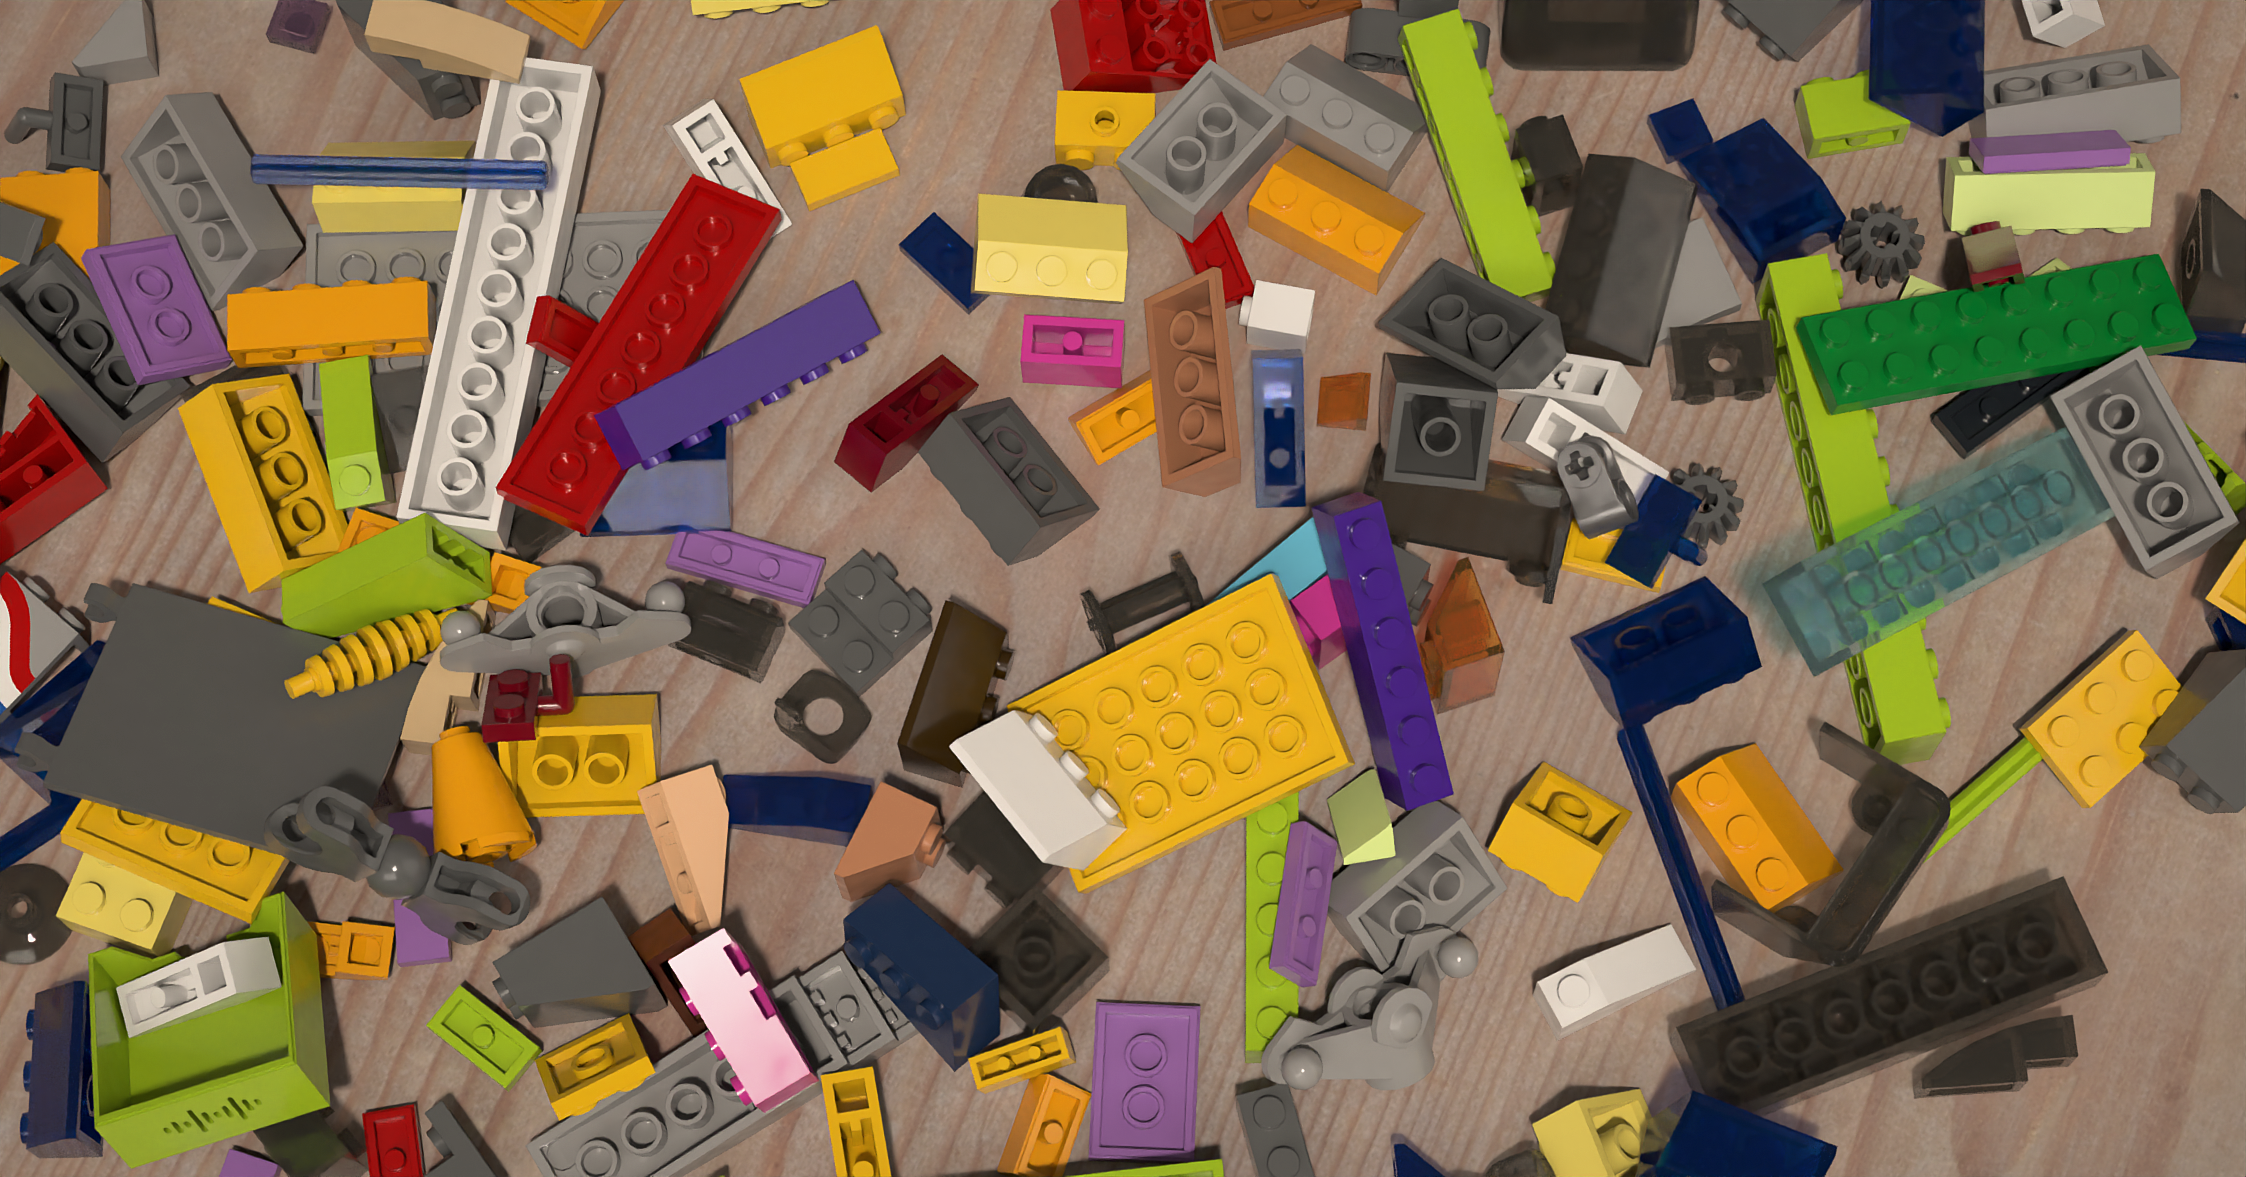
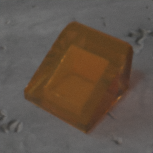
(1344, 401)

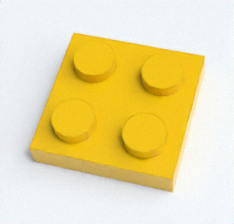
(595, 1067)

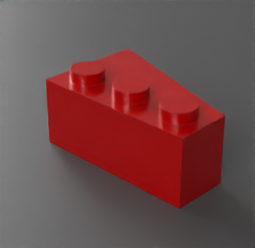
(40, 479)

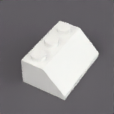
(1041, 789)

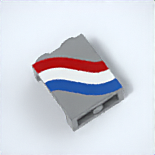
(30, 638)

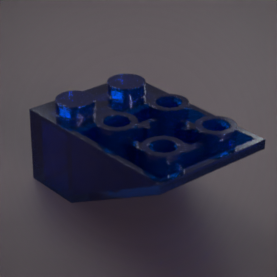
(1763, 198)

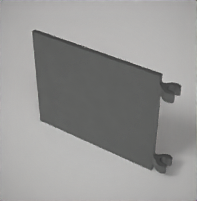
(198, 723)

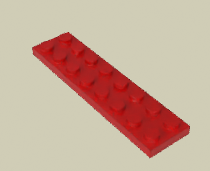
(643, 337)

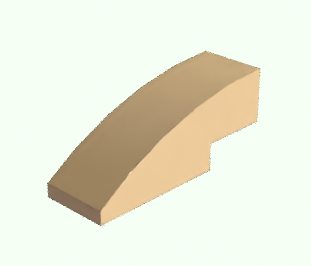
(447, 39)
(443, 693)

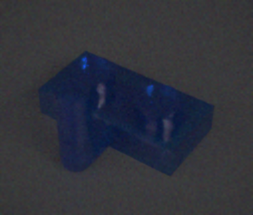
(1658, 533)

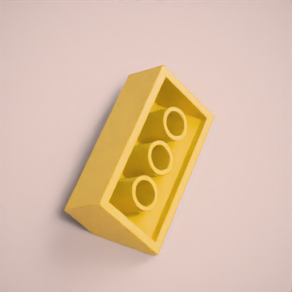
(264, 477)

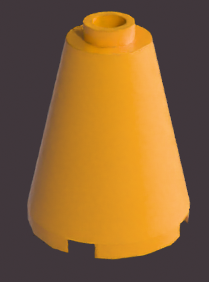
(473, 804)

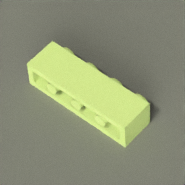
(2050, 199)

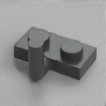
(70, 123)

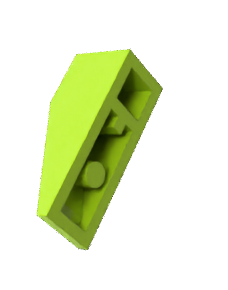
(354, 436)

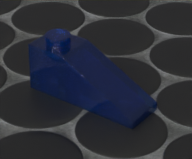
(1278, 428)
(797, 806)

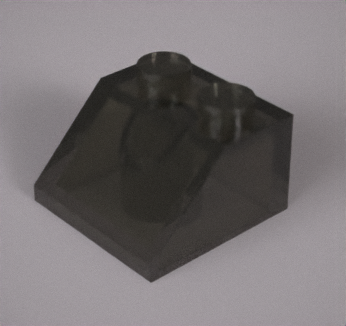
(2214, 266)

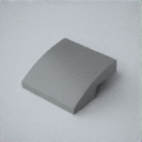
(1700, 285)

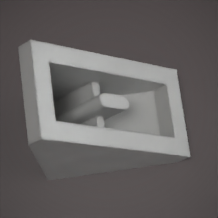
(122, 47)

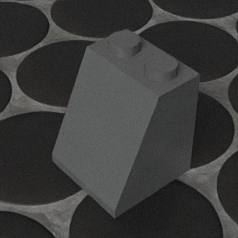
(1791, 25)
(435, 91)
(1434, 423)
(2204, 735)
(577, 973)

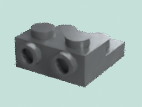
(863, 622)

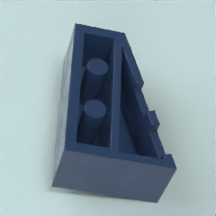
(925, 974)

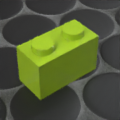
(1842, 119)

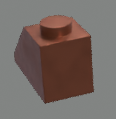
(656, 945)

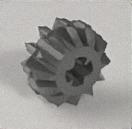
(1865, 233)
(1716, 499)

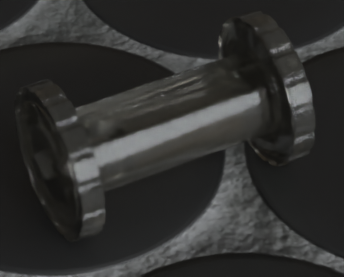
(1142, 602)

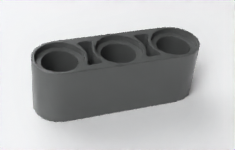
(1375, 44)

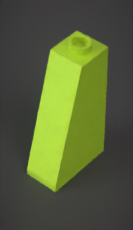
(386, 577)

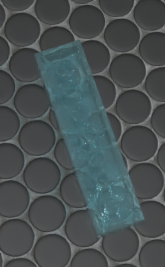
(1937, 551)

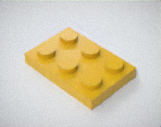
(2102, 717)

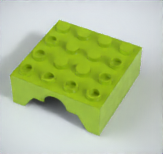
(216, 1070)

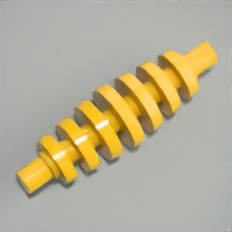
(369, 654)

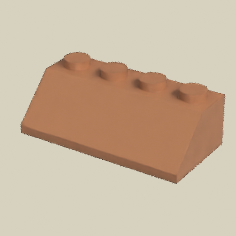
(1193, 386)

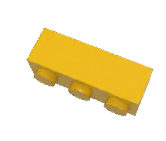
(1022, 1060)

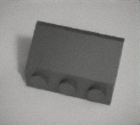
(1478, 328)
(1007, 479)

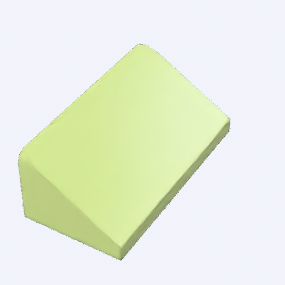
(1362, 820)

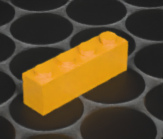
(331, 322)

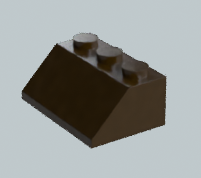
(953, 693)

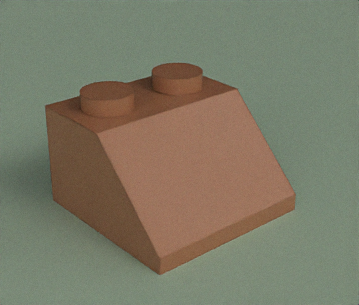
(890, 844)

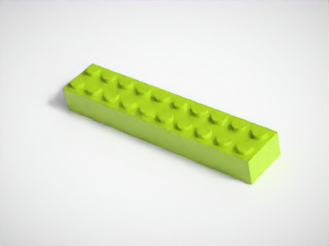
(1842, 495)

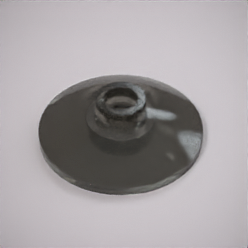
(38, 931)

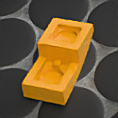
(353, 950)

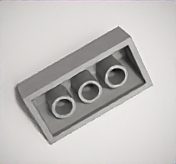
(2099, 91)
(203, 193)
(2146, 462)

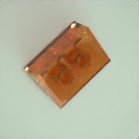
(1461, 644)

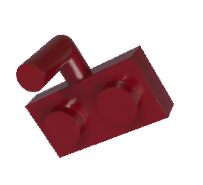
(517, 701)

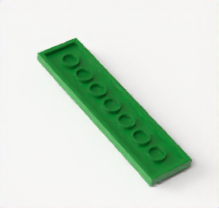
(1993, 335)

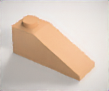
(690, 834)

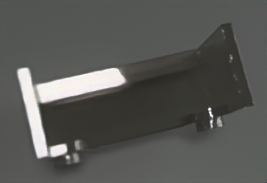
(1514, 520)
(1905, 822)

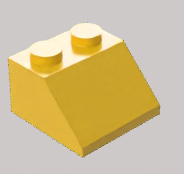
(1559, 832)

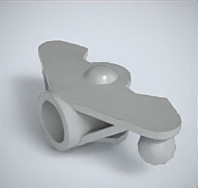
(568, 620)
(1375, 1021)

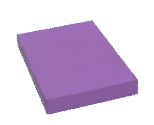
(156, 309)
(1144, 1083)

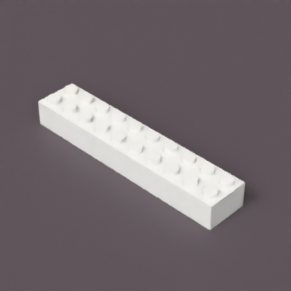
(505, 255)

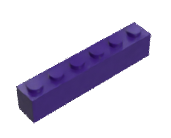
(736, 376)
(1382, 650)

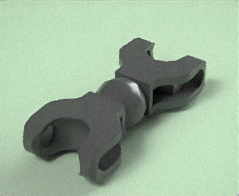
(396, 866)

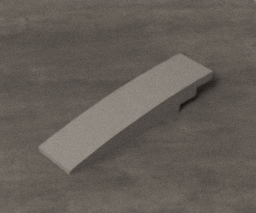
(691, 1108)

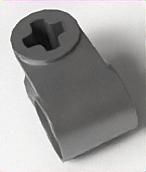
(1597, 492)

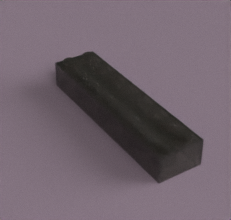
(1892, 1002)

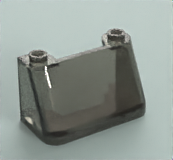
(1597, 34)

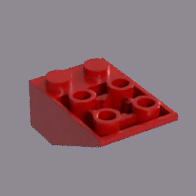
(1131, 44)

